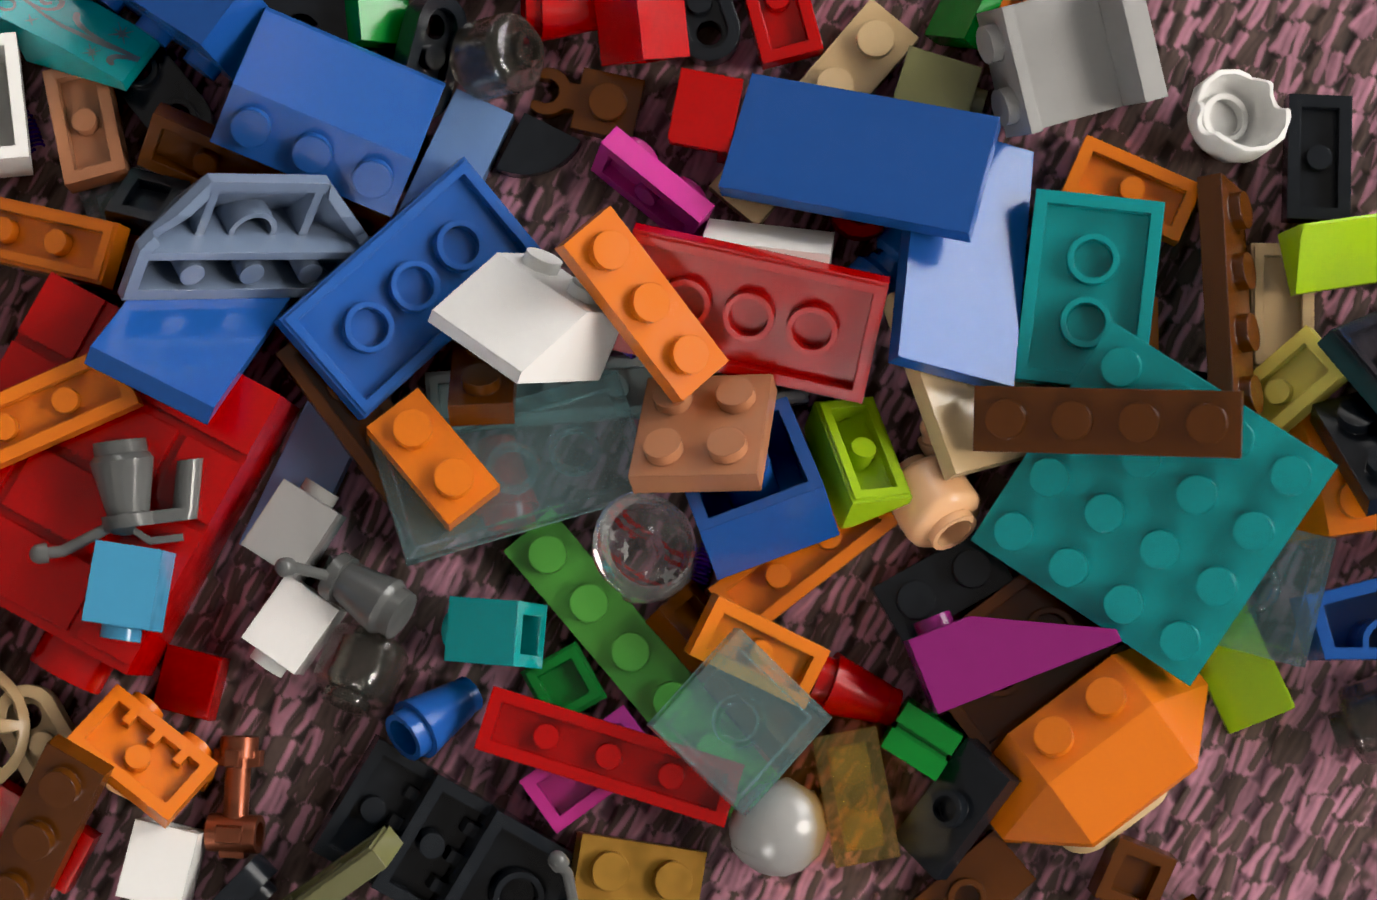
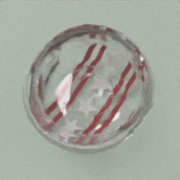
(644, 547)

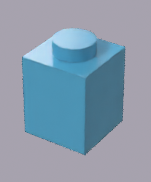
(128, 589)

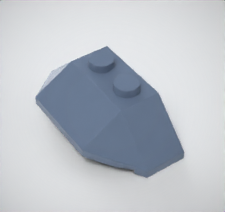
(243, 239)

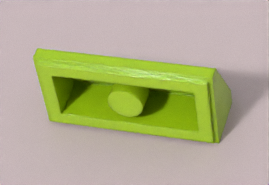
(1330, 254)
(855, 460)
(1245, 688)

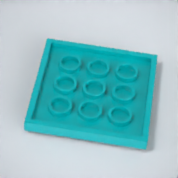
(1155, 540)

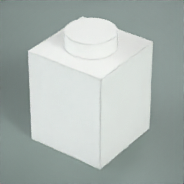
(292, 628)
(161, 861)

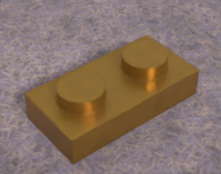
(635, 869)

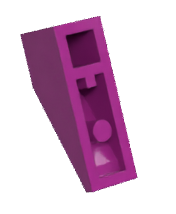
(986, 654)

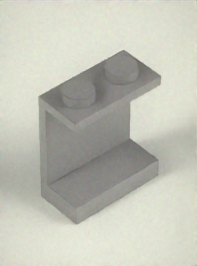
(1068, 60)

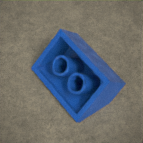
(328, 110)

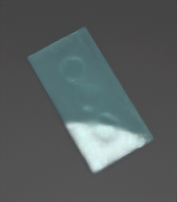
(552, 465)

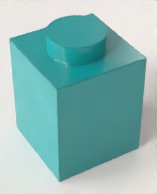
(494, 632)

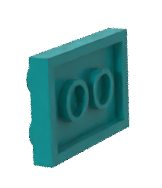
(1086, 268)

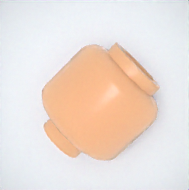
(940, 509)

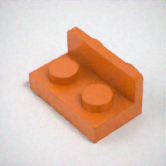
(150, 758)

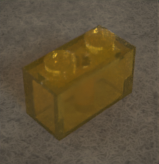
(854, 796)

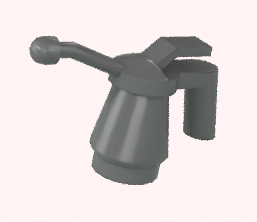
(125, 485)
(370, 597)

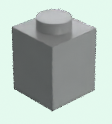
(295, 524)

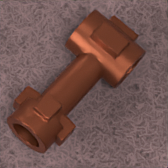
(235, 831)

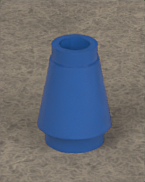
(432, 718)

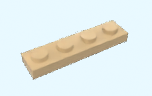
(855, 62)

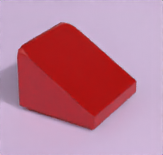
(191, 682)

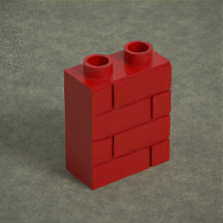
(57, 498)

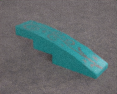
(78, 39)

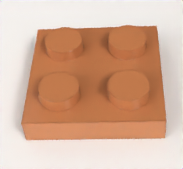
(708, 440)

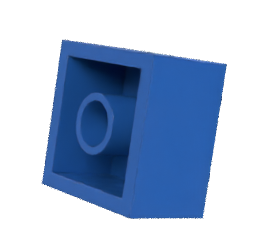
(766, 524)

